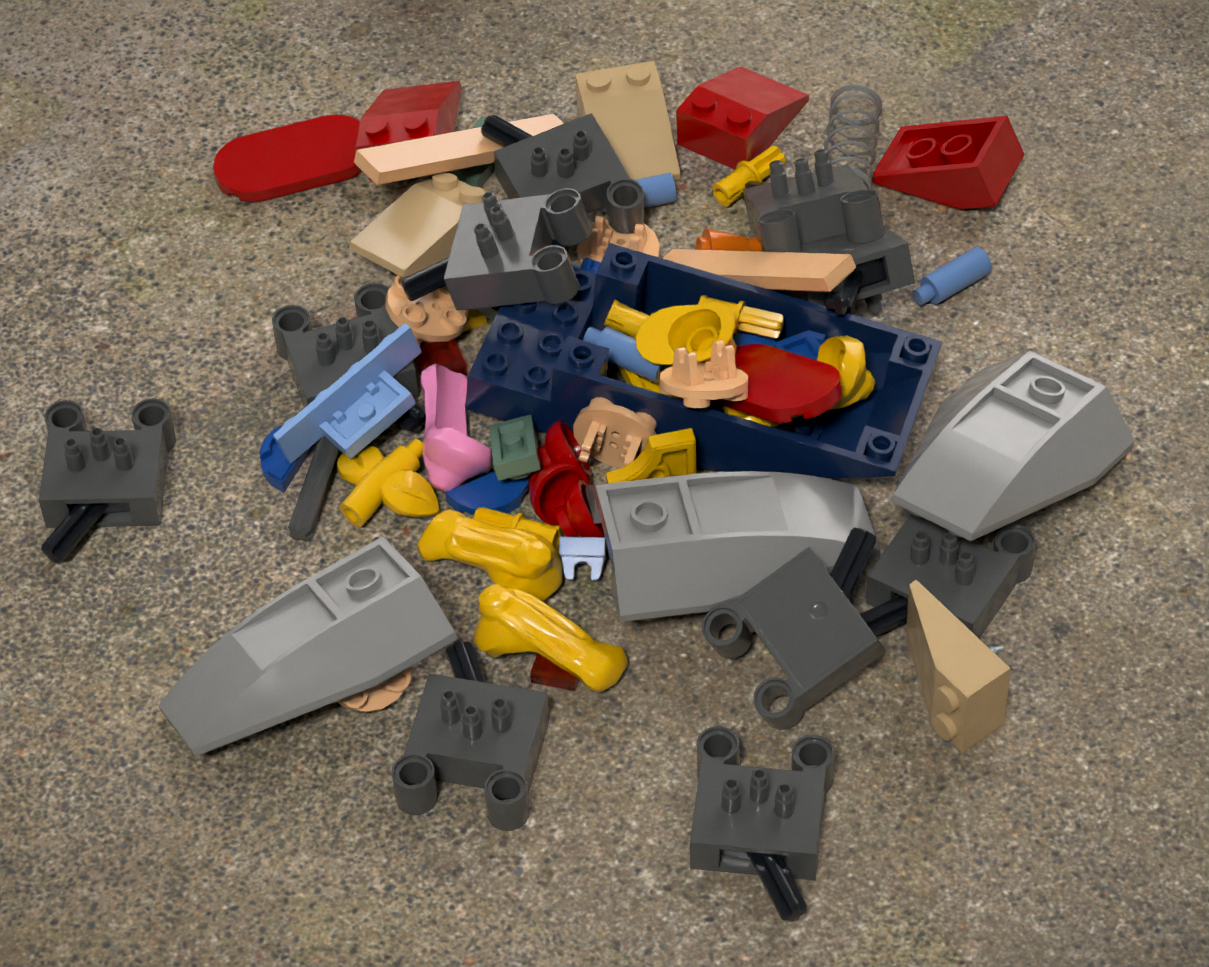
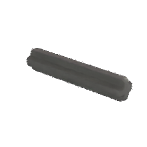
(314, 490)

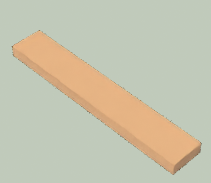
(438, 152)
(771, 269)

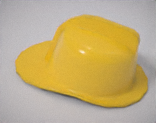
(686, 327)

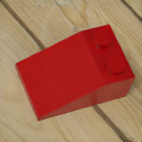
(410, 114)
(736, 116)
(952, 161)

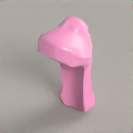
(447, 449)

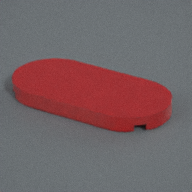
(288, 158)
(784, 384)

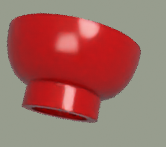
(562, 447)
(549, 487)
(575, 513)

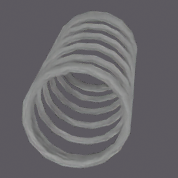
(854, 124)

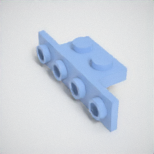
(357, 404)

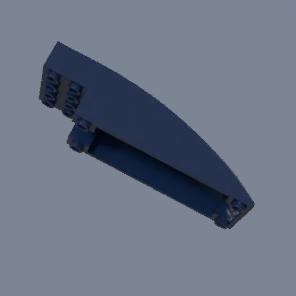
(544, 368)

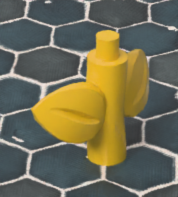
(387, 481)

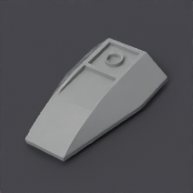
(1012, 446)
(716, 535)
(309, 649)

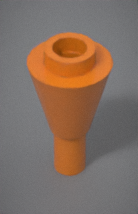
(726, 241)

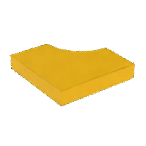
(663, 456)

